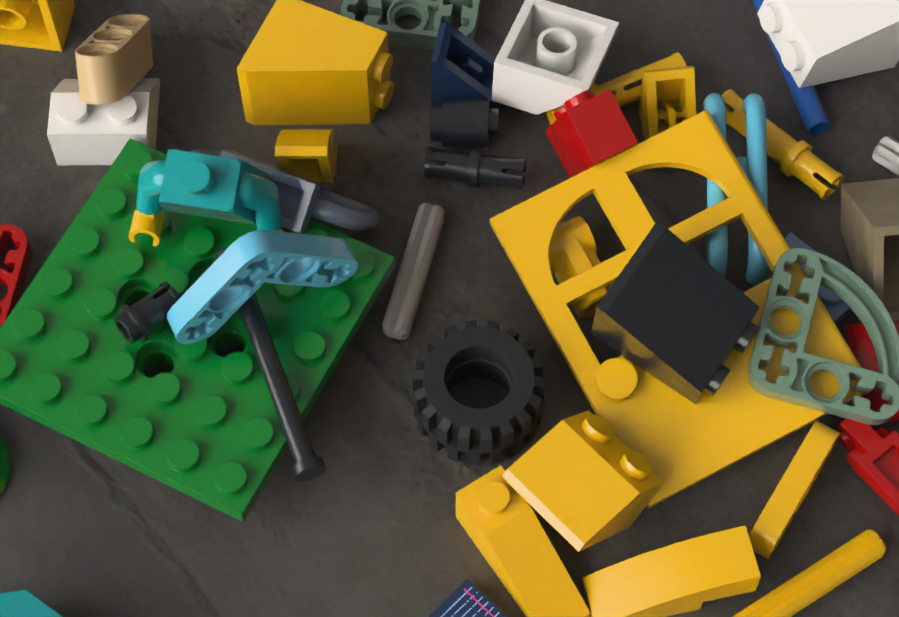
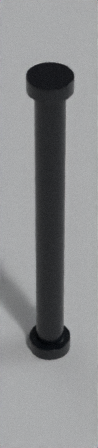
(307, 464)

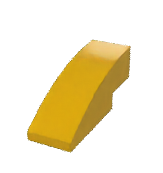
(308, 153)
(675, 577)

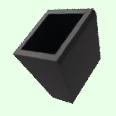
(675, 316)

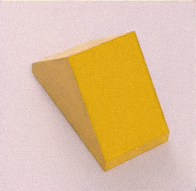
(666, 99)

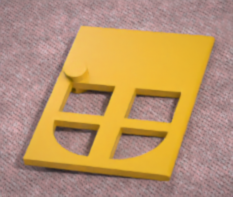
(674, 434)

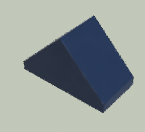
(460, 68)

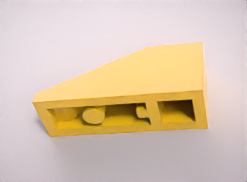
(517, 548)

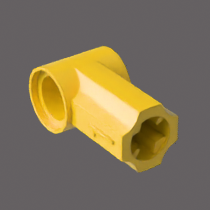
(572, 253)

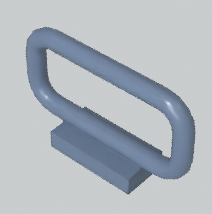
(305, 199)

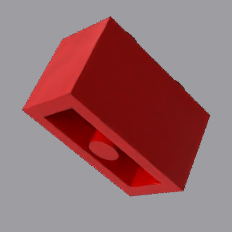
(589, 131)

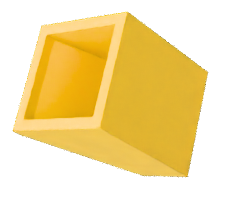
(314, 69)

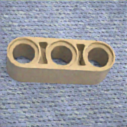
(114, 59)

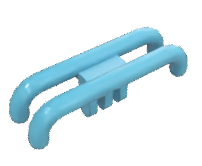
(756, 170)

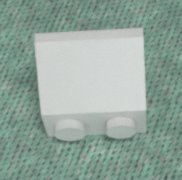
(550, 56)
(99, 132)

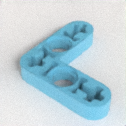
(250, 263)

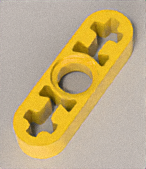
(792, 489)

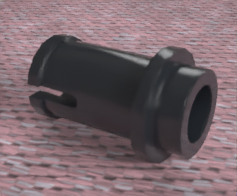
(146, 314)

